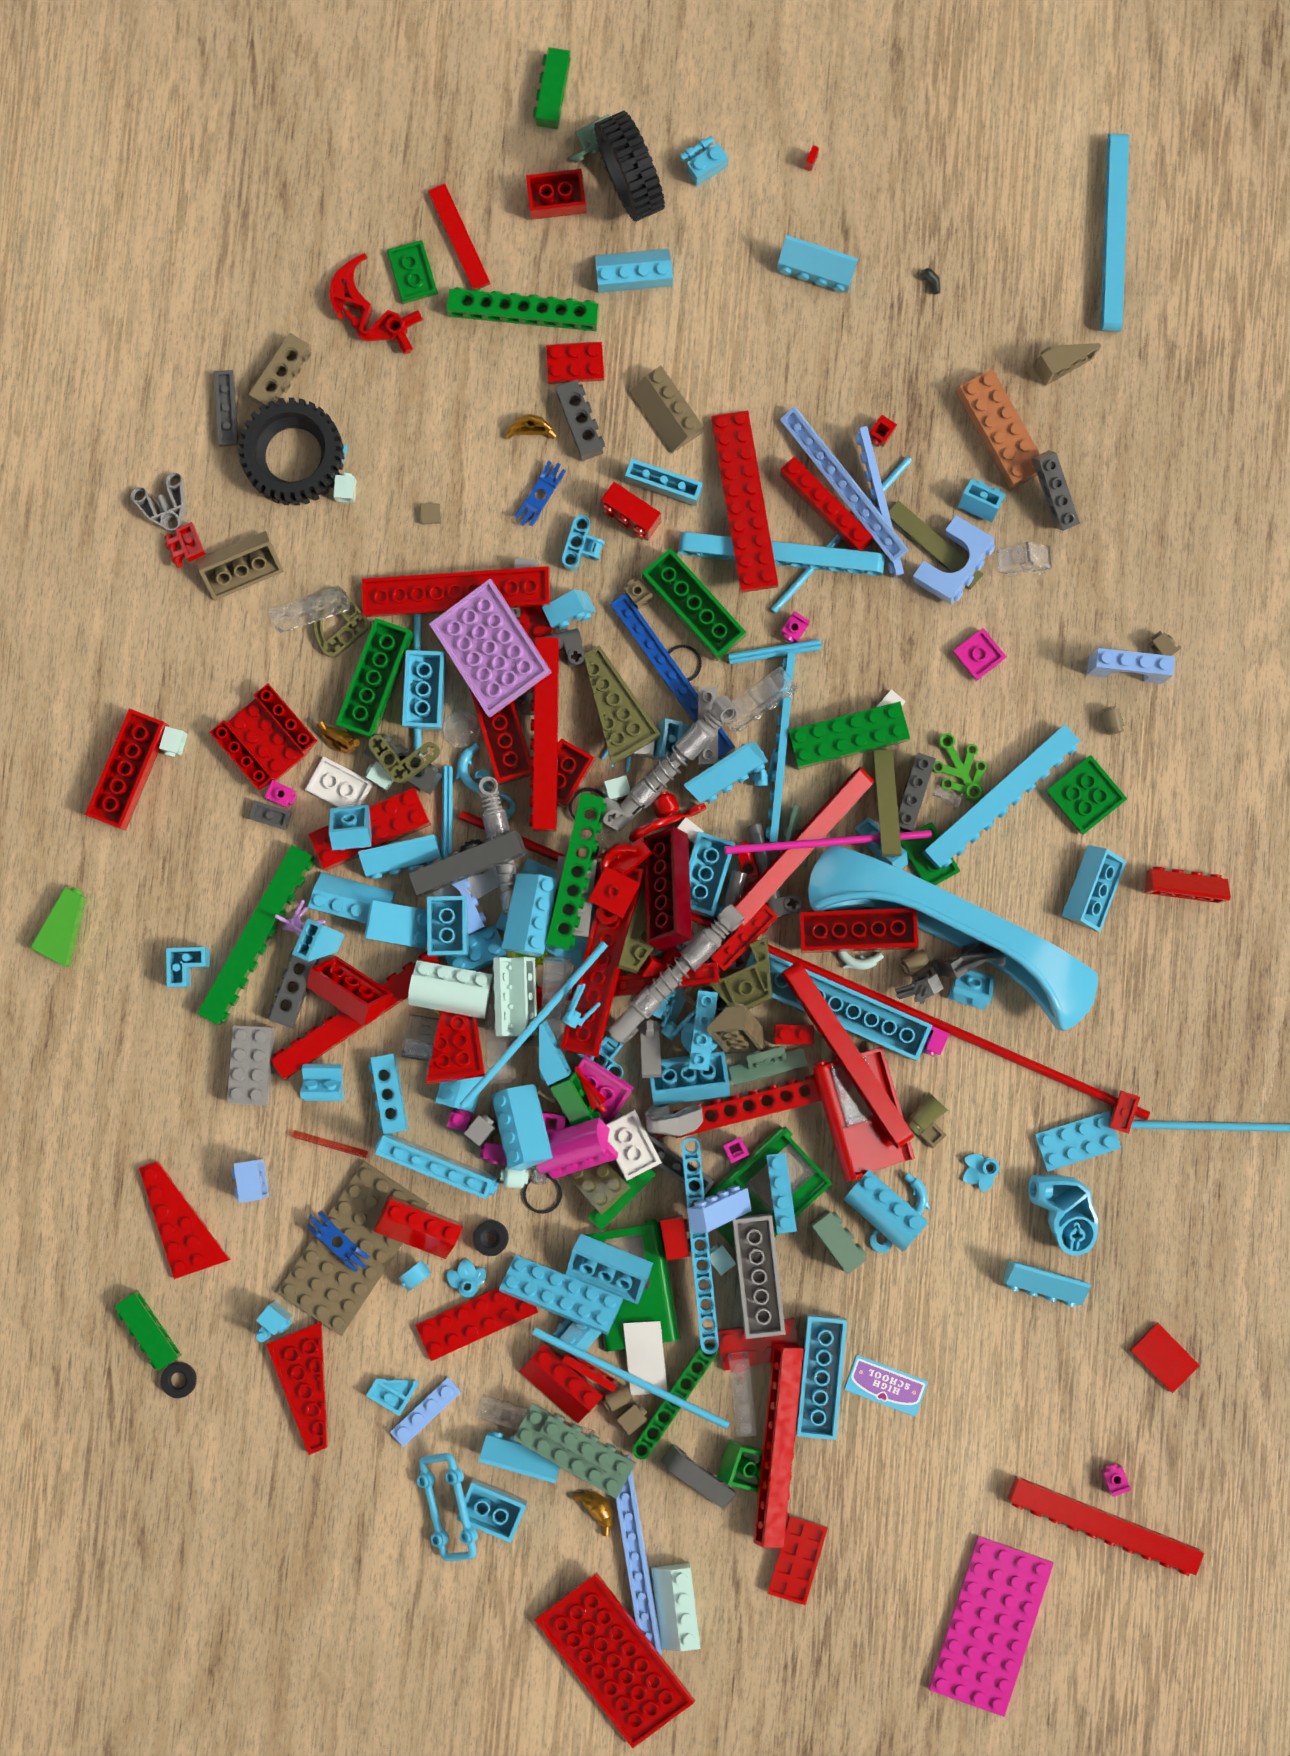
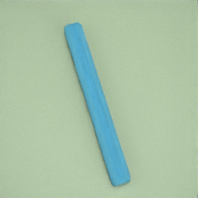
(774, 651)
(447, 804)

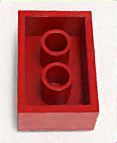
(556, 194)
(630, 511)
(572, 770)

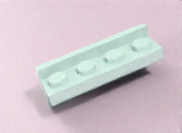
(450, 989)
(514, 995)

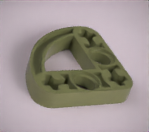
(352, 621)

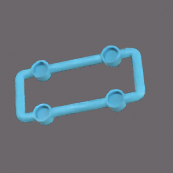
(440, 1537)

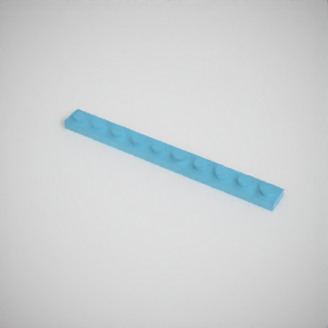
(779, 756)

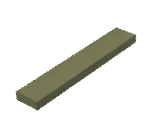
(929, 540)
(887, 803)

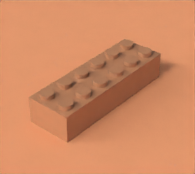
(999, 427)

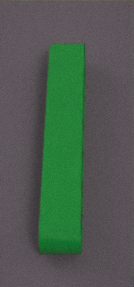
(672, 1409)

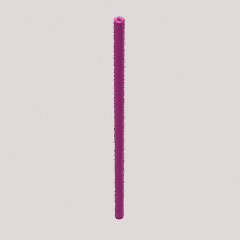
(820, 842)

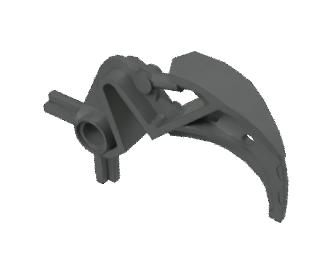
(929, 983)

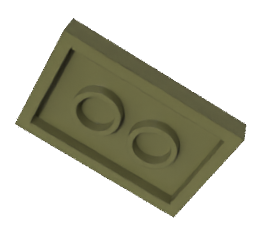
(600, 1185)

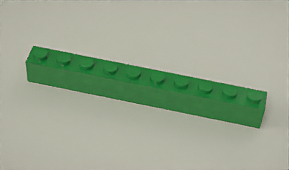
(256, 935)

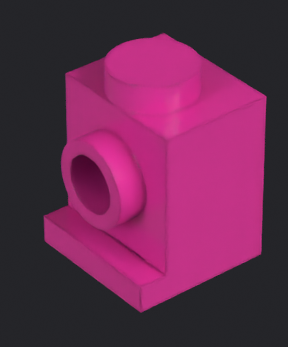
(798, 620)
(289, 794)
(935, 1041)
(459, 1119)
(560, 1119)
(735, 1149)
(493, 1153)
(1117, 1488)

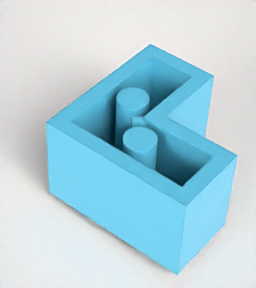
(569, 607)
(181, 960)

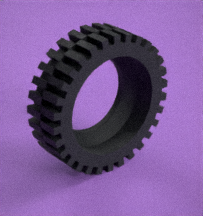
(629, 165)
(283, 417)

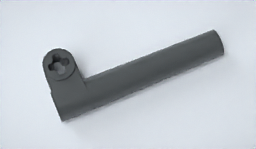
(571, 643)
(762, 861)
(733, 893)

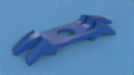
(542, 484)
(345, 1250)

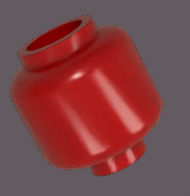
(665, 804)

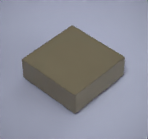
(430, 514)
(933, 1135)

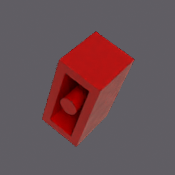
(794, 1034)

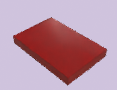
(1164, 1357)
(590, 1371)

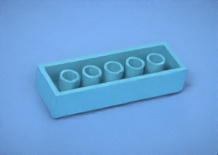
(821, 1376)

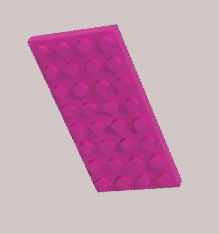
(991, 1626)

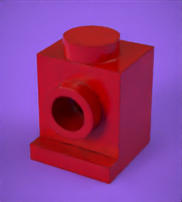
(882, 425)

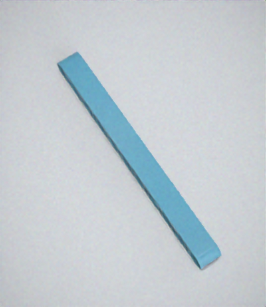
(1114, 232)
(788, 554)
(697, 1254)

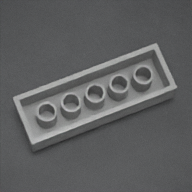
(758, 1276)

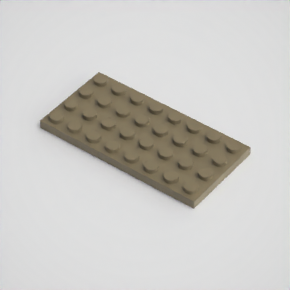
(320, 1279)

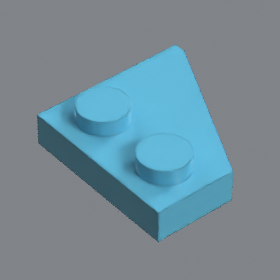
(392, 1393)

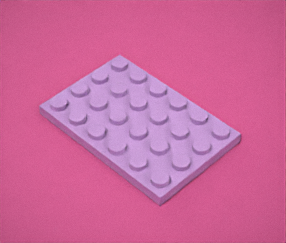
(490, 648)

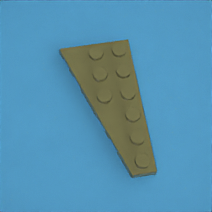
(620, 713)
(635, 946)

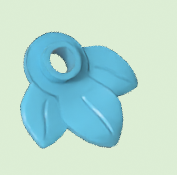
(977, 1171)
(466, 1275)

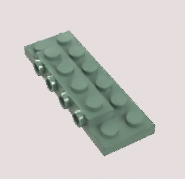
(574, 1450)

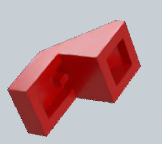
(654, 965)

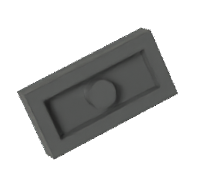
(270, 815)

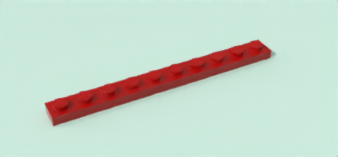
(635, 983)

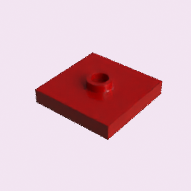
(614, 892)

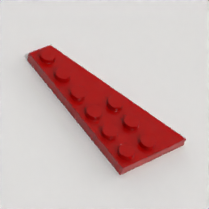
(456, 1050)
(182, 1231)
(301, 1373)

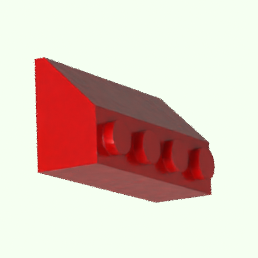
(1187, 886)
(348, 990)
(418, 1227)
(561, 1383)

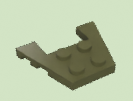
(751, 984)

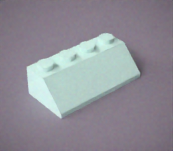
(675, 1607)

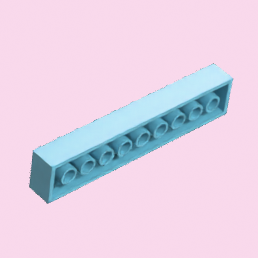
(856, 1012)

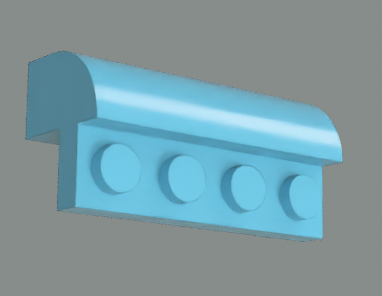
(885, 1210)

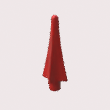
(595, 1098)

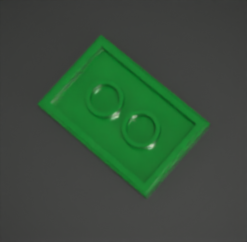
(412, 272)
(921, 864)

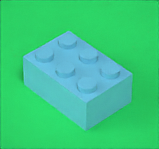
(447, 926)
(493, 1510)

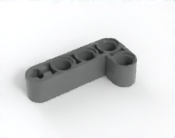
(697, 1477)

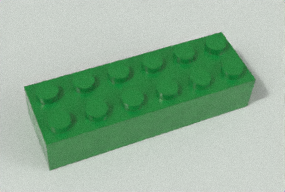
(693, 604)
(374, 678)
(849, 735)

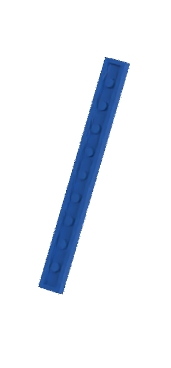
(664, 664)

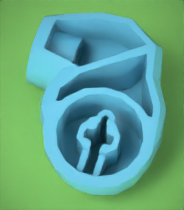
(1070, 1211)

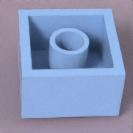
(250, 1180)

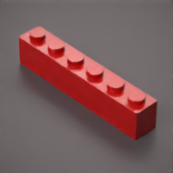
(825, 505)

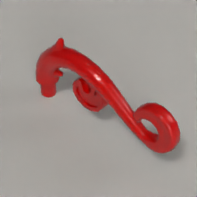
(646, 828)
(606, 857)

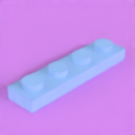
(425, 1411)

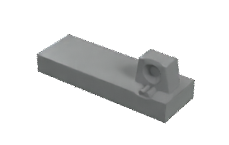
(650, 1049)

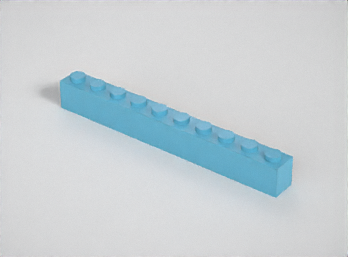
(1000, 797)

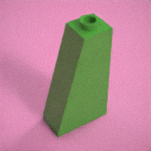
(61, 928)

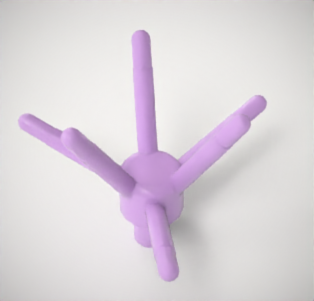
(295, 922)

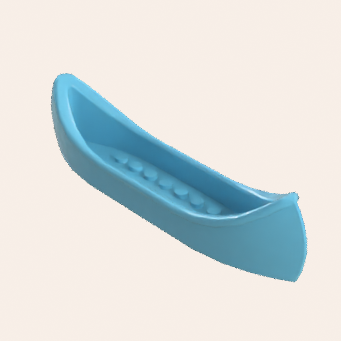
(1049, 974)

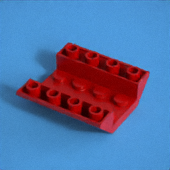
(264, 738)

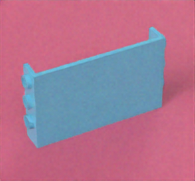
(437, 1166)

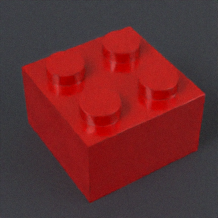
(675, 1237)

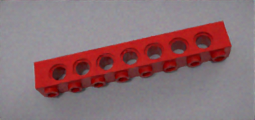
(758, 1109)

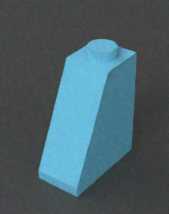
(317, 941)

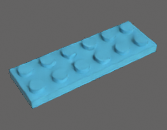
(561, 1294)

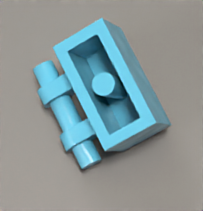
(705, 164)
(981, 500)
(670, 733)
(273, 1320)
(576, 1334)

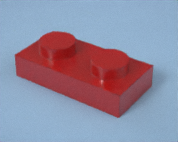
(1124, 1112)

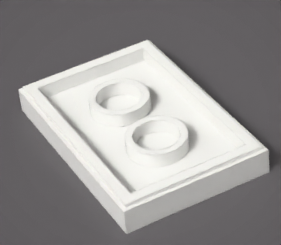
(338, 784)
(633, 1145)

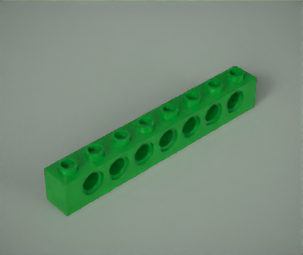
(531, 316)
(586, 803)

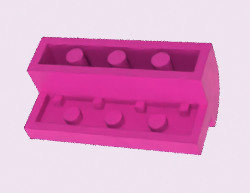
(578, 1148)

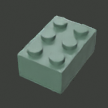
(839, 1241)

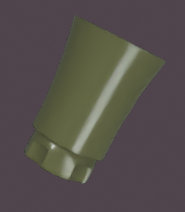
(925, 1114)

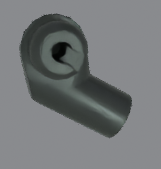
(929, 274)

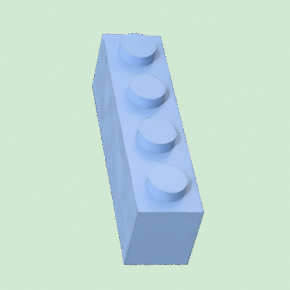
(719, 1209)

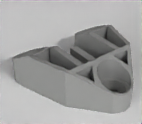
(178, 497)
(661, 1121)

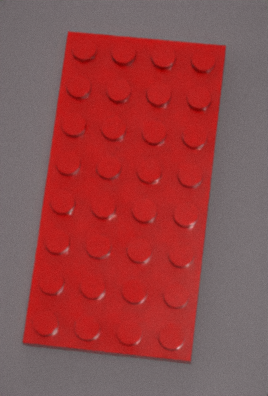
(614, 1660)

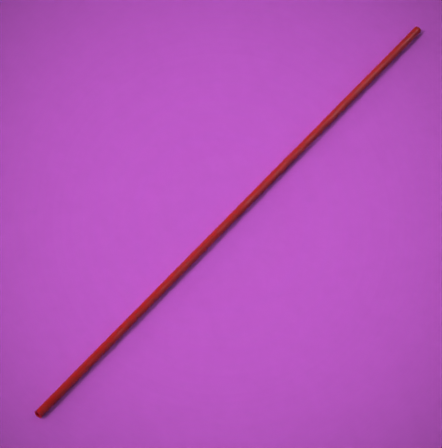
(953, 1030)

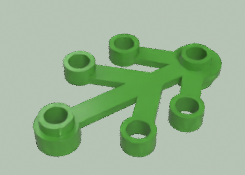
(961, 770)

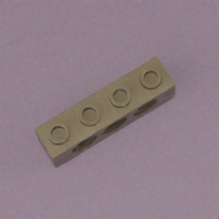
(291, 346)

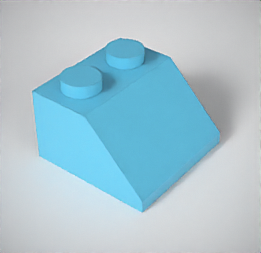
(350, 827)
(453, 1092)

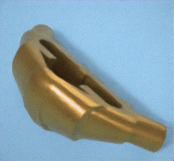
(530, 425)
(338, 739)
(599, 1508)

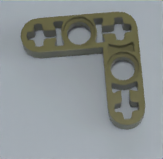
(397, 764)

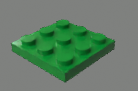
(1086, 795)

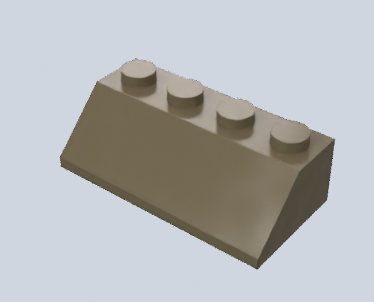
(666, 409)
(239, 565)
(737, 1030)

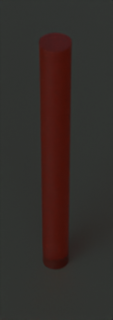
(330, 1144)

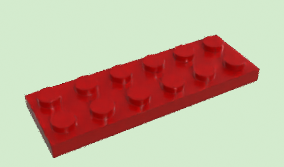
(471, 1322)

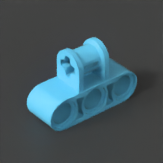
(587, 544)
(608, 1053)

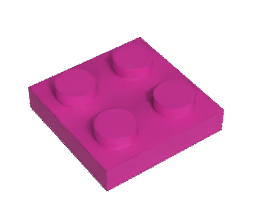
(979, 654)

